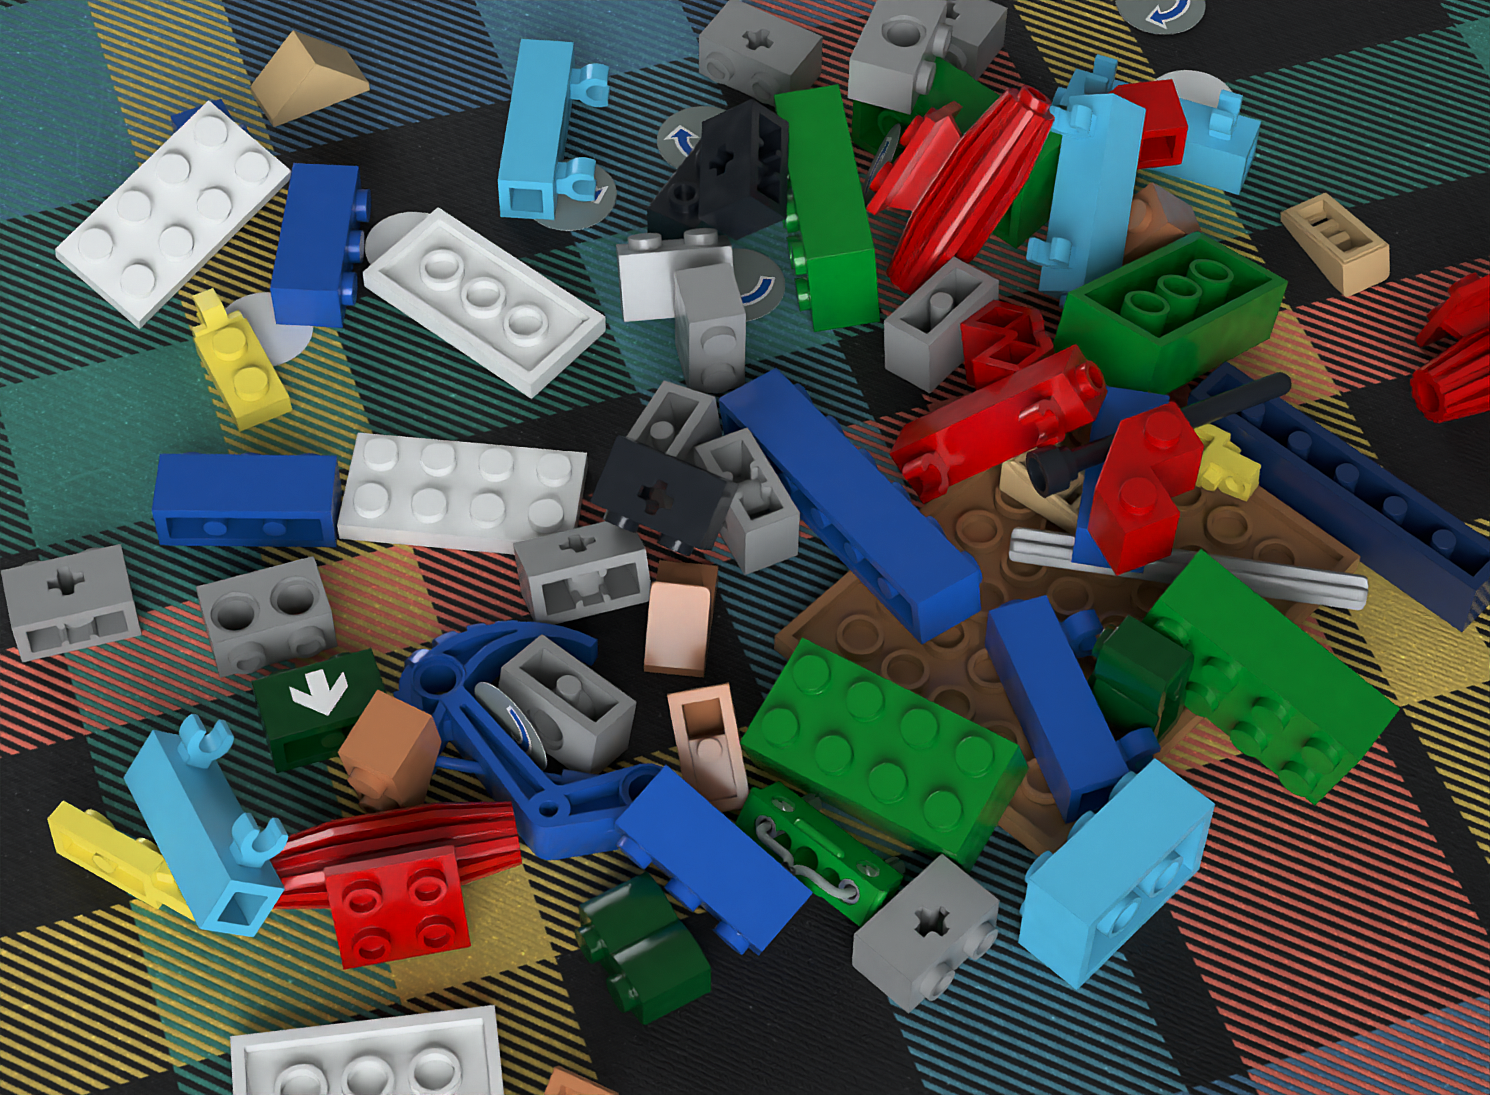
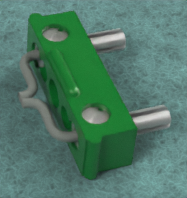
(819, 851)

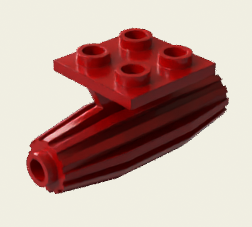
(959, 181)
(1459, 377)
(397, 875)

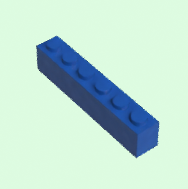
(857, 508)

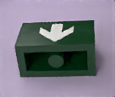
(314, 707)

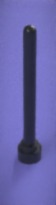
(1055, 467)

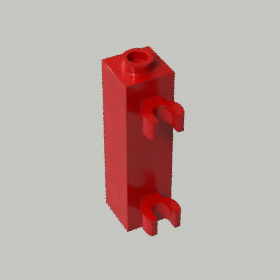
(999, 422)

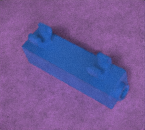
(1057, 706)

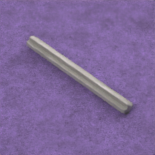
(1263, 577)

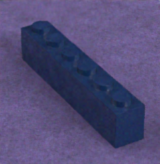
(1360, 504)

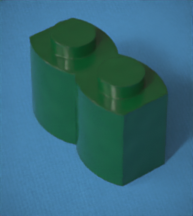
(1139, 678)
(643, 948)

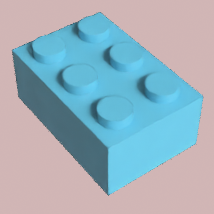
(1114, 871)

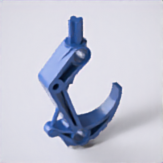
(552, 811)

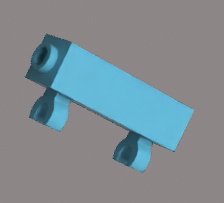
(538, 126)
(1218, 139)
(1090, 192)
(203, 829)

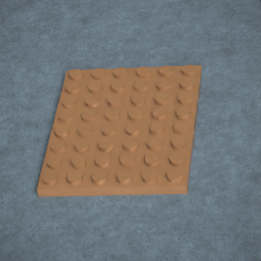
(956, 666)

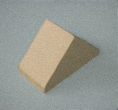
(306, 78)

